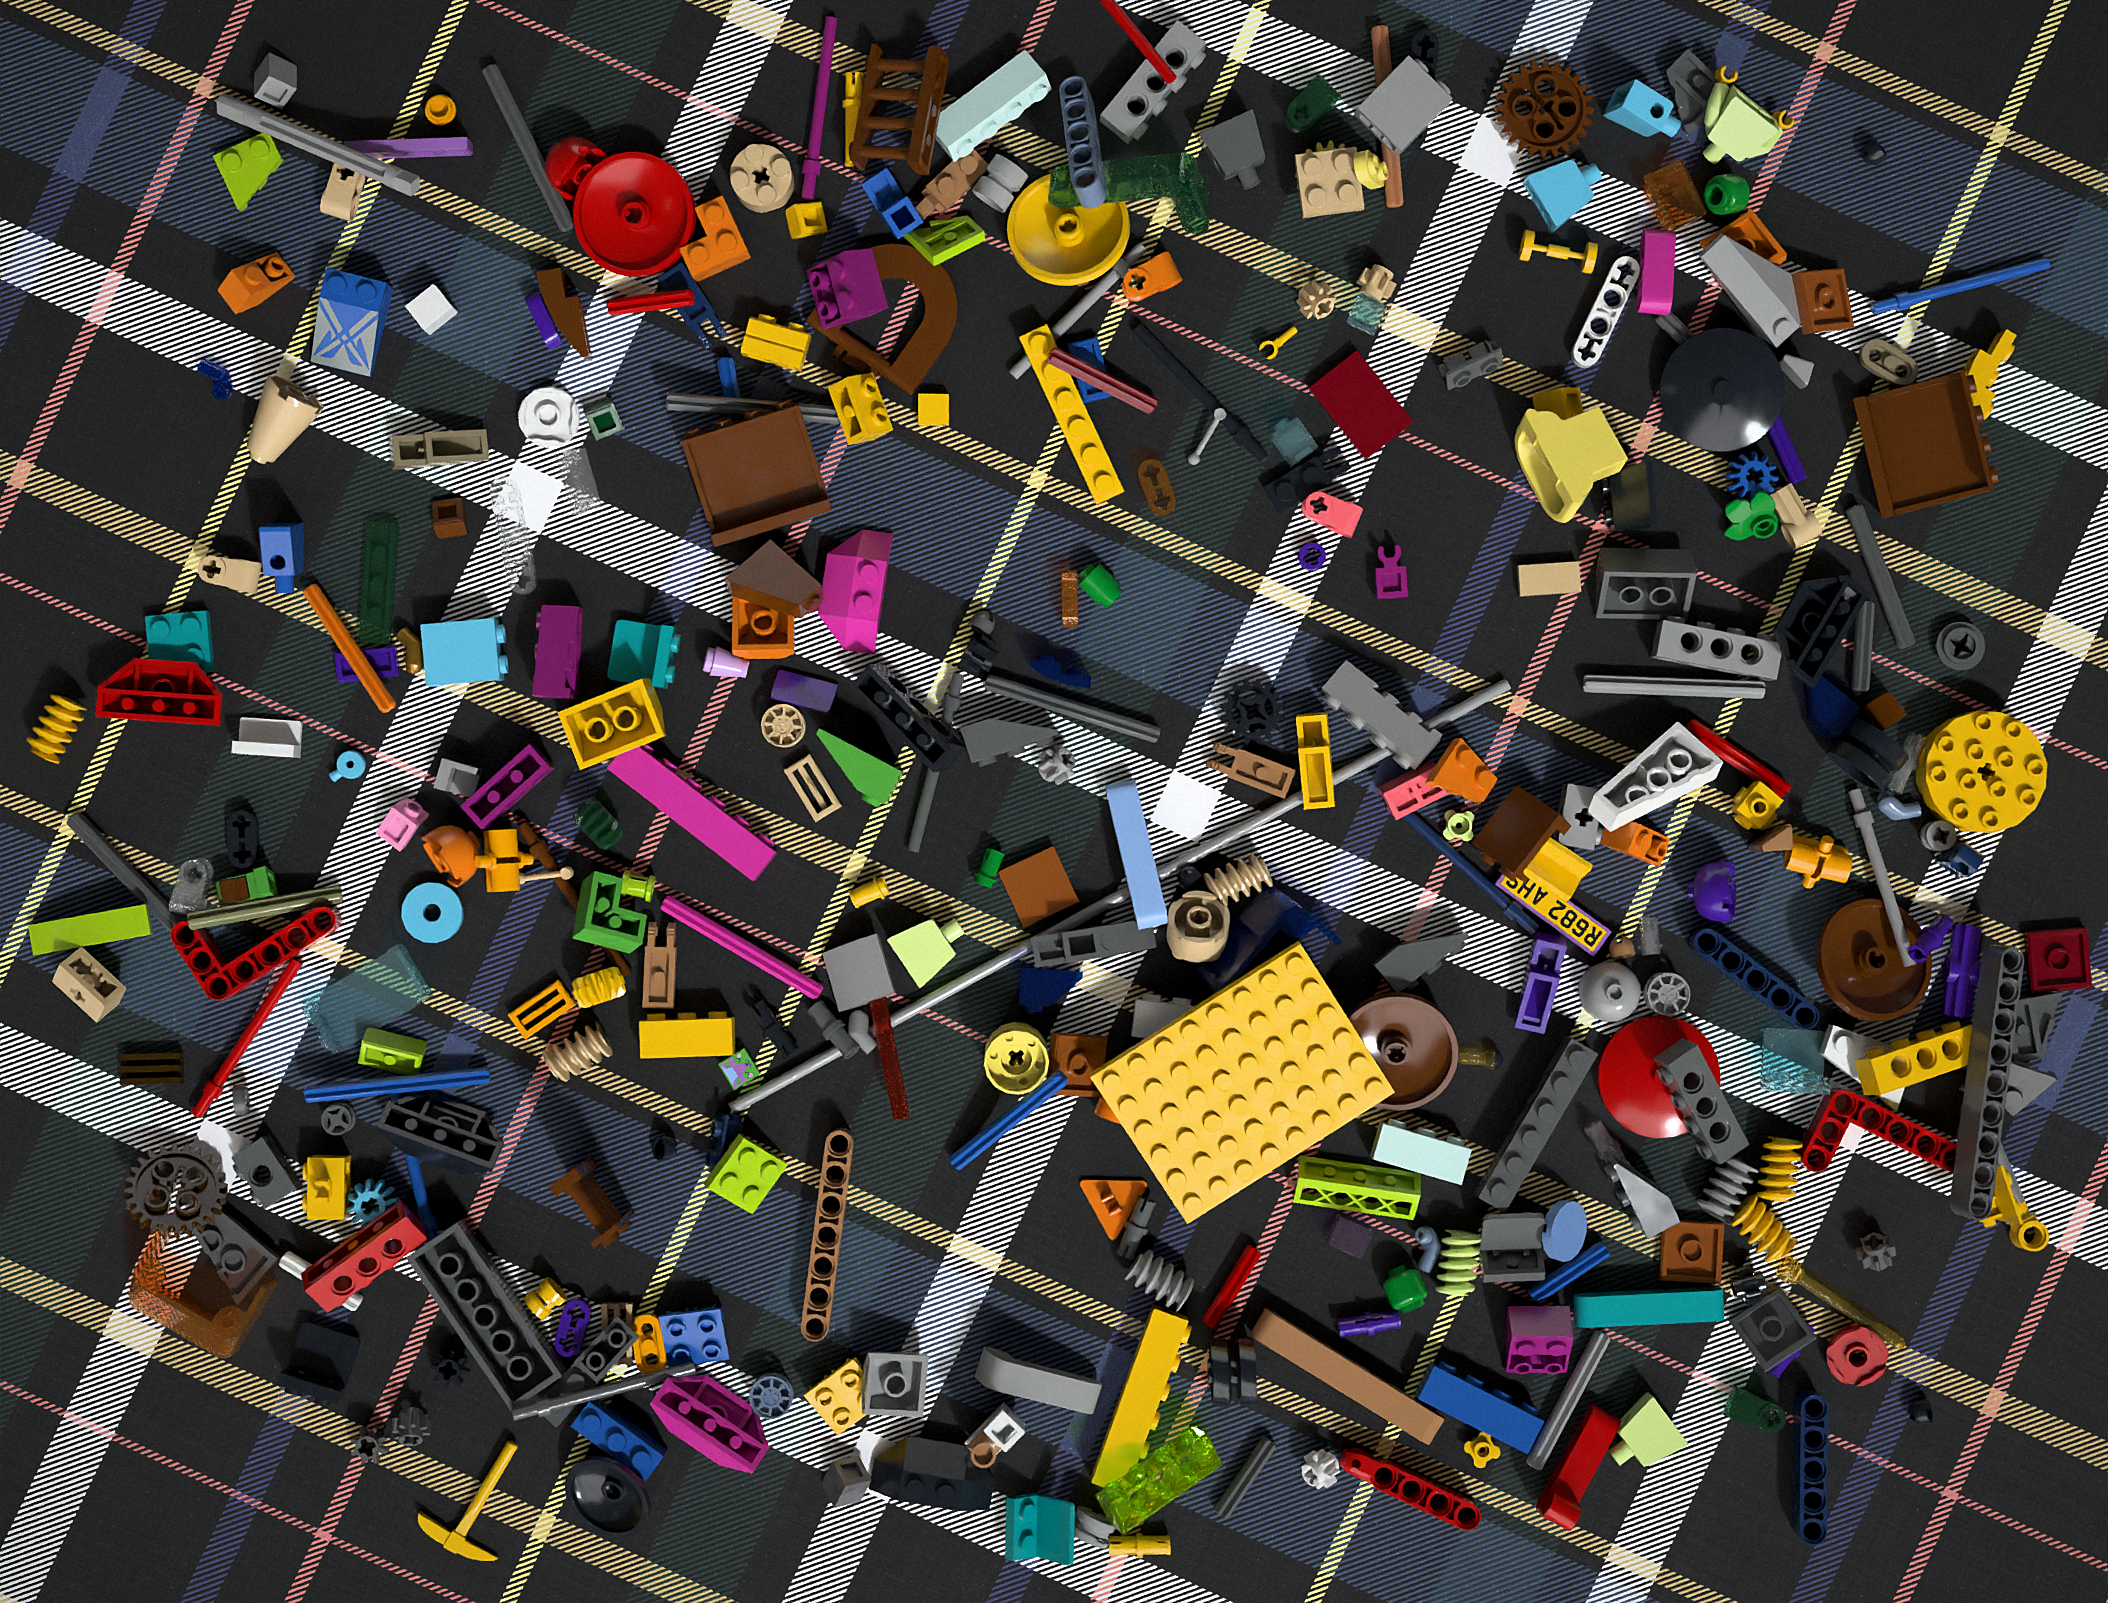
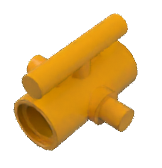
(502, 860)
(1818, 860)

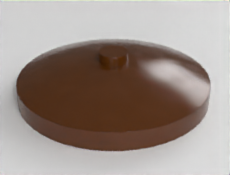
(1863, 964)
(1409, 1044)

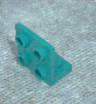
(1039, 1528)

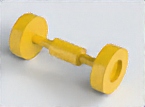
(1588, 258)

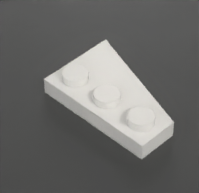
(1845, 1046)

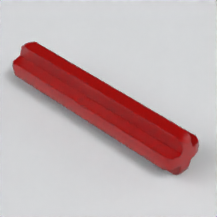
(650, 302)
(1231, 1286)

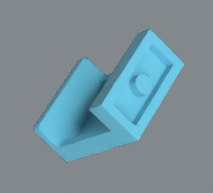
(463, 652)

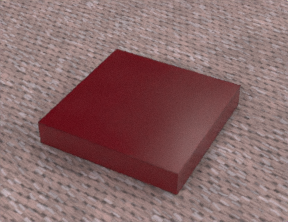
(2057, 959)

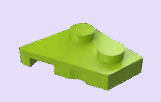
(248, 166)
(946, 238)

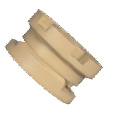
(783, 725)

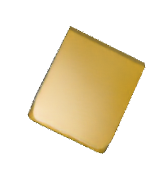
(806, 219)

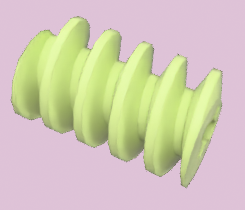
(1458, 1263)

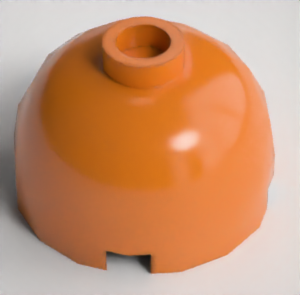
(452, 852)

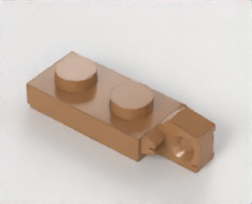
(952, 184)

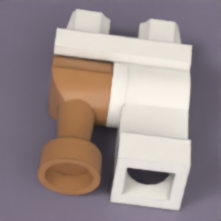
(993, 1435)

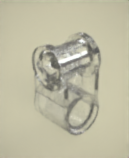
(191, 892)

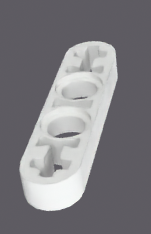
(1607, 313)

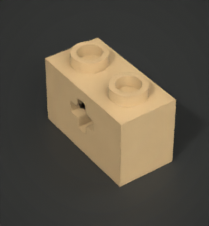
(89, 984)

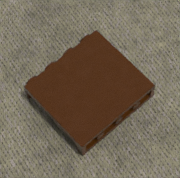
(1926, 444)
(756, 472)

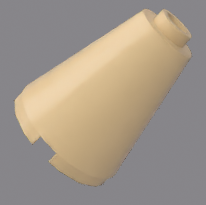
(280, 418)

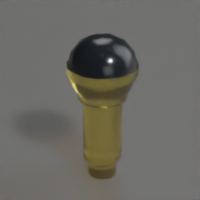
(1490, 1059)

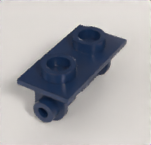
(723, 1130)

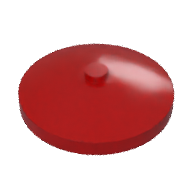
(634, 214)
(1629, 1075)

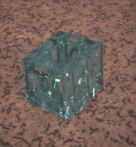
(1293, 440)

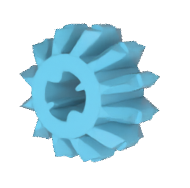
(366, 1194)

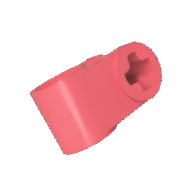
(1337, 515)

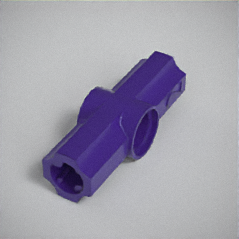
(1961, 970)

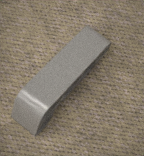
(1036, 1382)

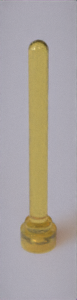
(1791, 1272)

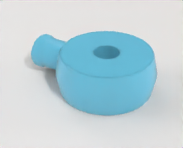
(343, 765)

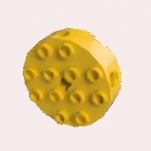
(2011, 763)

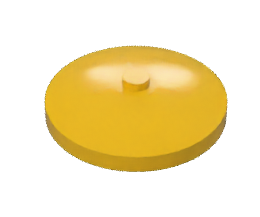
(1067, 242)

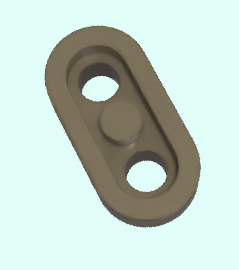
(1888, 360)

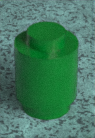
(1099, 585)

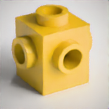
(1766, 805)

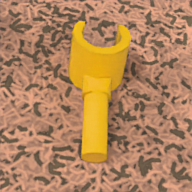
(1278, 342)

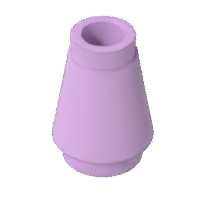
(724, 663)

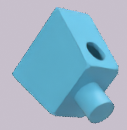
(1642, 110)
(1561, 191)

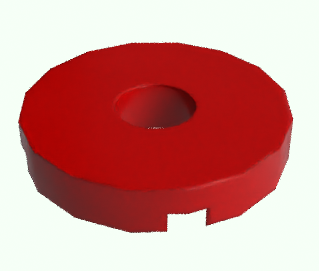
(1854, 1338)

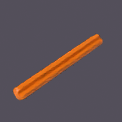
(349, 648)

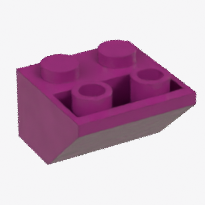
(847, 288)
(1538, 1339)

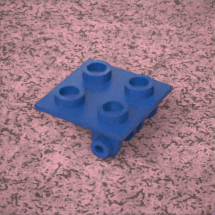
(694, 1336)

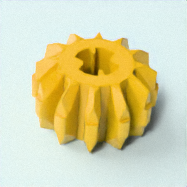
(598, 987)

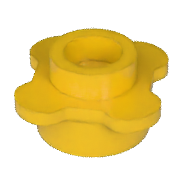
(1480, 1458)

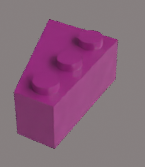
(558, 652)

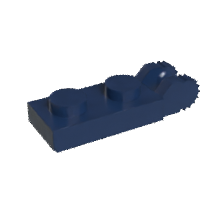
(679, 279)

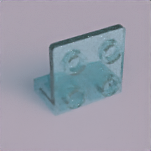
(1793, 1061)

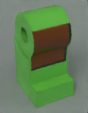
(247, 887)

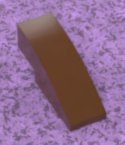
(565, 310)

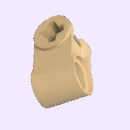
(342, 194)
(234, 573)

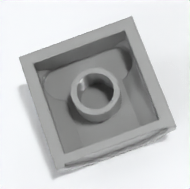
(894, 1383)

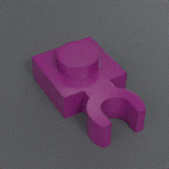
(1390, 580)

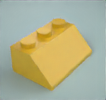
(613, 722)

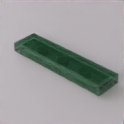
(379, 582)

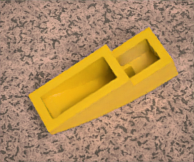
(1315, 760)

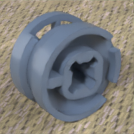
(771, 1395)

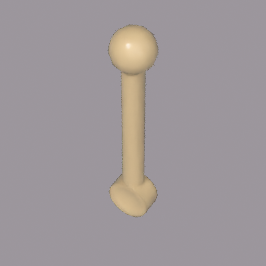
(566, 873)

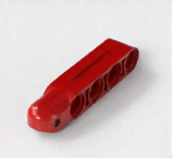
(1368, 1464)

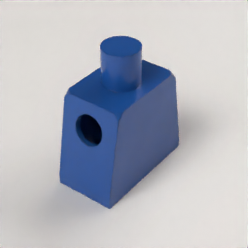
(283, 541)

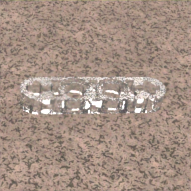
(517, 534)

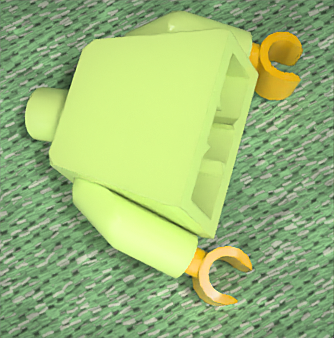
(1738, 123)

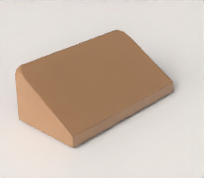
(1776, 839)

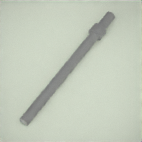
(1119, 270)
(1864, 820)

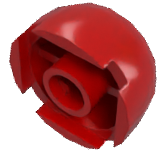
(569, 164)

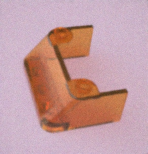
(216, 1334)

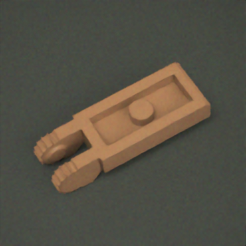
(1254, 770)
(660, 969)

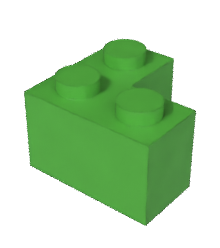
(600, 918)

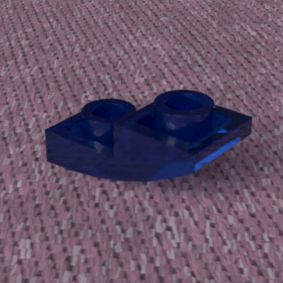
(1048, 668)

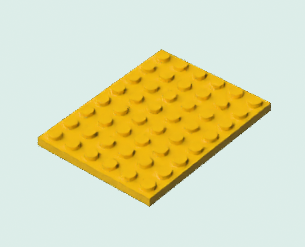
(1242, 1082)

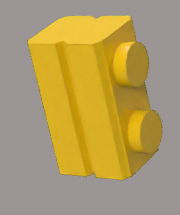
(776, 343)

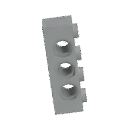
(1118, 118)
(1668, 647)

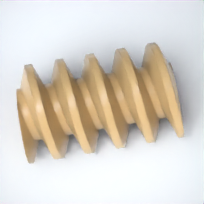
(1238, 879)
(578, 1053)

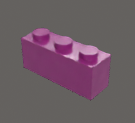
(507, 786)

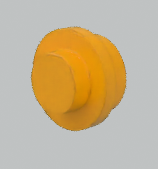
(440, 110)

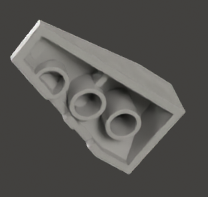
(1756, 287)

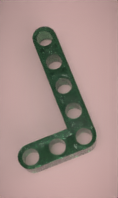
(1146, 178)

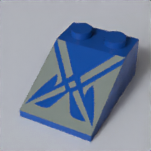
(350, 321)

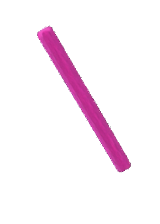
(741, 947)

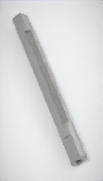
(319, 145)

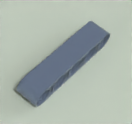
(1082, 142)

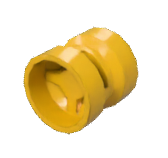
(545, 1298)

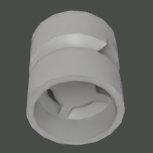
(1001, 181)

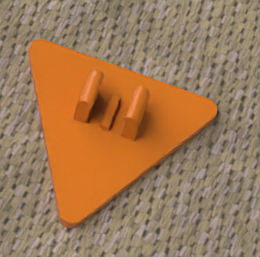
(1113, 1201)

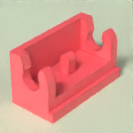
(1410, 791)

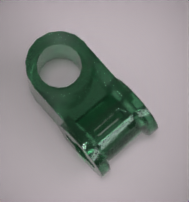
(1314, 102)
(1749, 1409)

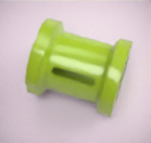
(637, 886)

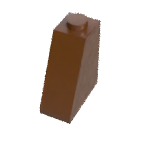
(775, 582)

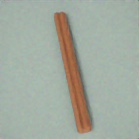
(1382, 70)

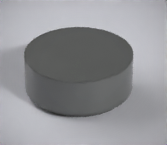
(241, 1099)

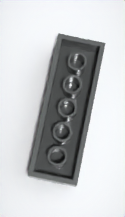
(487, 1314)

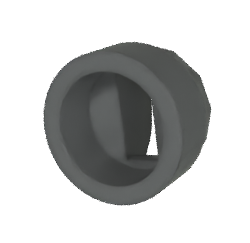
(982, 623)

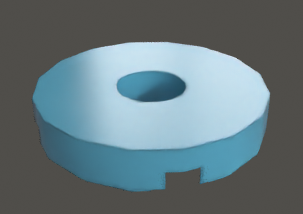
(414, 912)

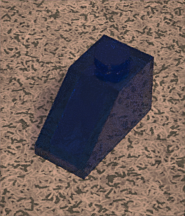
(1828, 708)
(1045, 986)

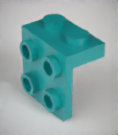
(643, 652)

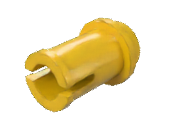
(869, 892)

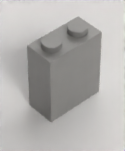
(1403, 105)

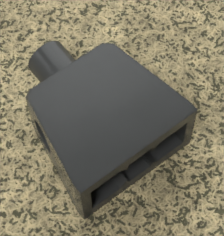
(1235, 148)

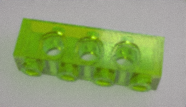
(1174, 1479)

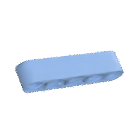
(1136, 854)

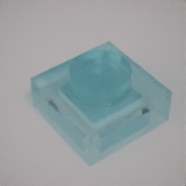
(1366, 314)

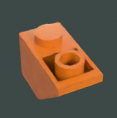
(255, 282)
(1637, 842)

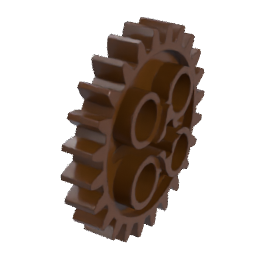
(1563, 91)

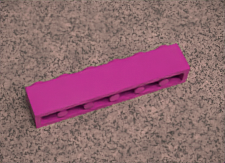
(694, 811)

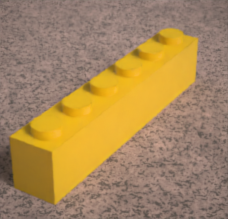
(1141, 1395)

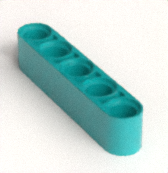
(1648, 1307)

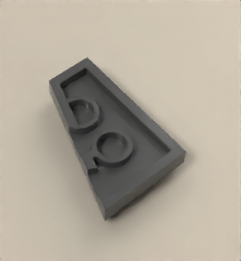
(236, 1254)

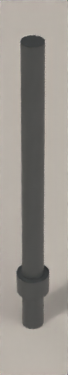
(950, 704)
(544, 1406)

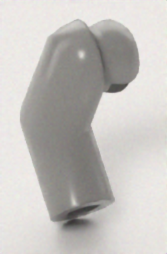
(858, 1030)

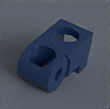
(1960, 859)

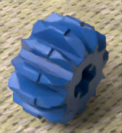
(1755, 466)

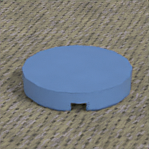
(1564, 1230)

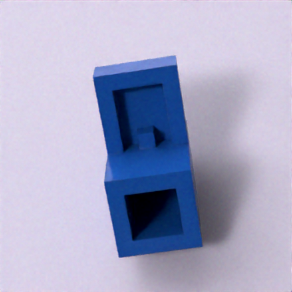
(891, 203)

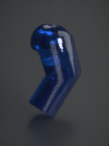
(220, 376)

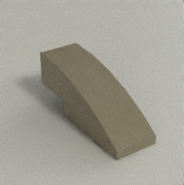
(438, 449)

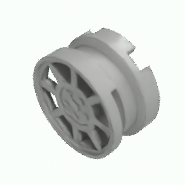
(1666, 993)
(1092, 1527)

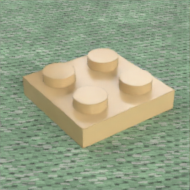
(1328, 182)

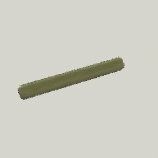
(264, 907)

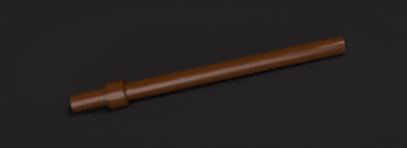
(539, 850)

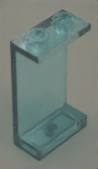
(367, 999)

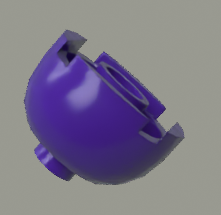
(1714, 891)

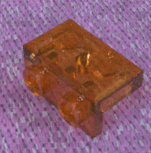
(1674, 196)

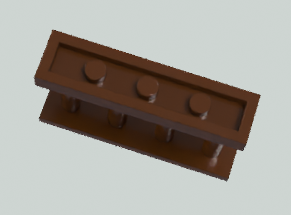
(923, 124)
(593, 1202)

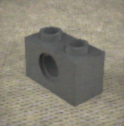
(282, 1179)

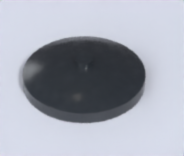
(1722, 389)

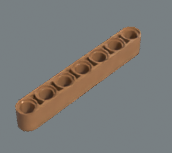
(822, 1248)
(1347, 1376)

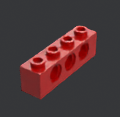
(348, 1259)

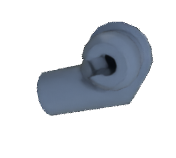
(1895, 809)
(1431, 1246)

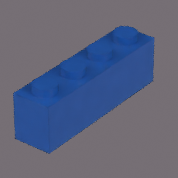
(1479, 1407)

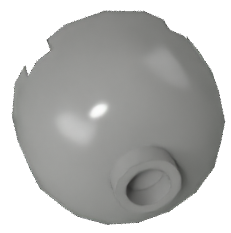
(1609, 991)

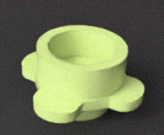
(1452, 831)

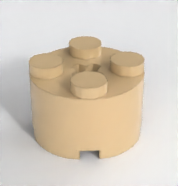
(768, 194)
(1197, 927)

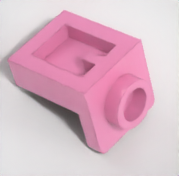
(402, 823)

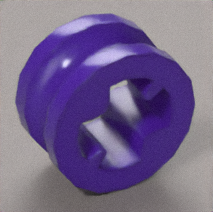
(1303, 552)

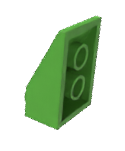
(867, 774)

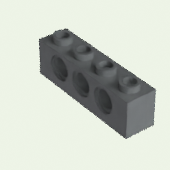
(1726, 1136)

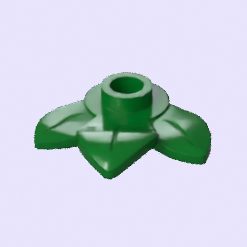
(1751, 517)

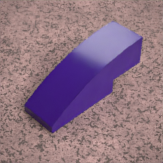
(1540, 982)

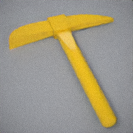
(455, 1540)

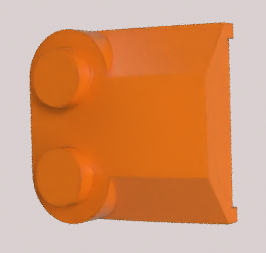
(1753, 235)
(761, 631)

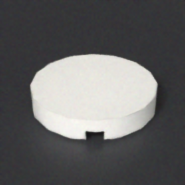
(549, 417)

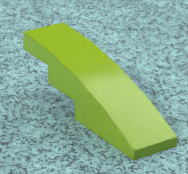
(90, 929)

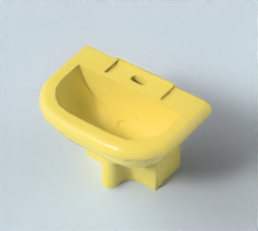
(1566, 457)

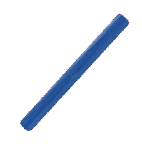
(397, 1084)

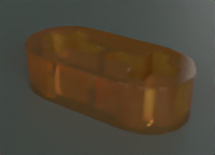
(1163, 484)
(1069, 599)

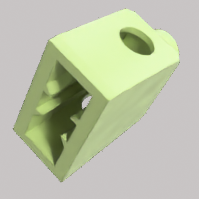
(926, 948)
(1646, 1434)

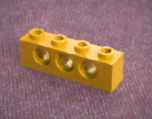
(1876, 1070)

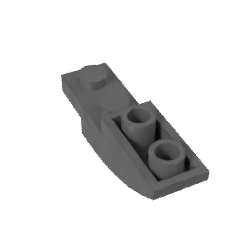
(1091, 943)
(592, 1365)

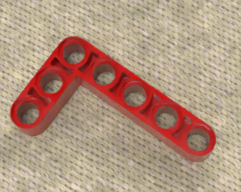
(257, 955)
(1879, 1126)

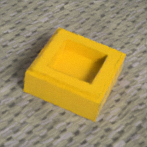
(933, 409)

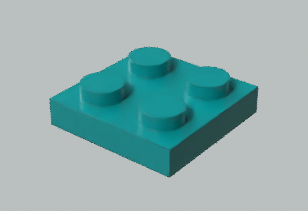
(181, 638)

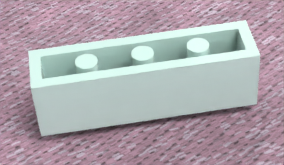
(991, 105)

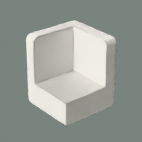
(431, 309)

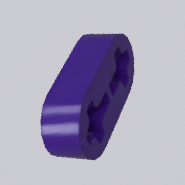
(543, 320)
(566, 1325)

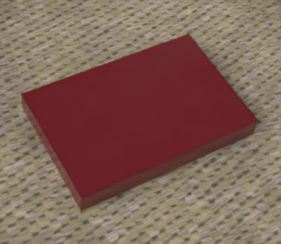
(1360, 405)

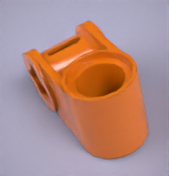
(1156, 276)

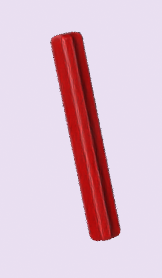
(1738, 758)

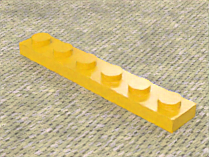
(1072, 417)

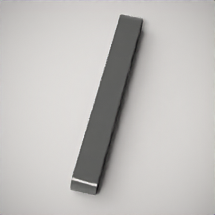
(1986, 1081)

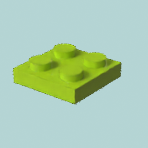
(745, 1173)

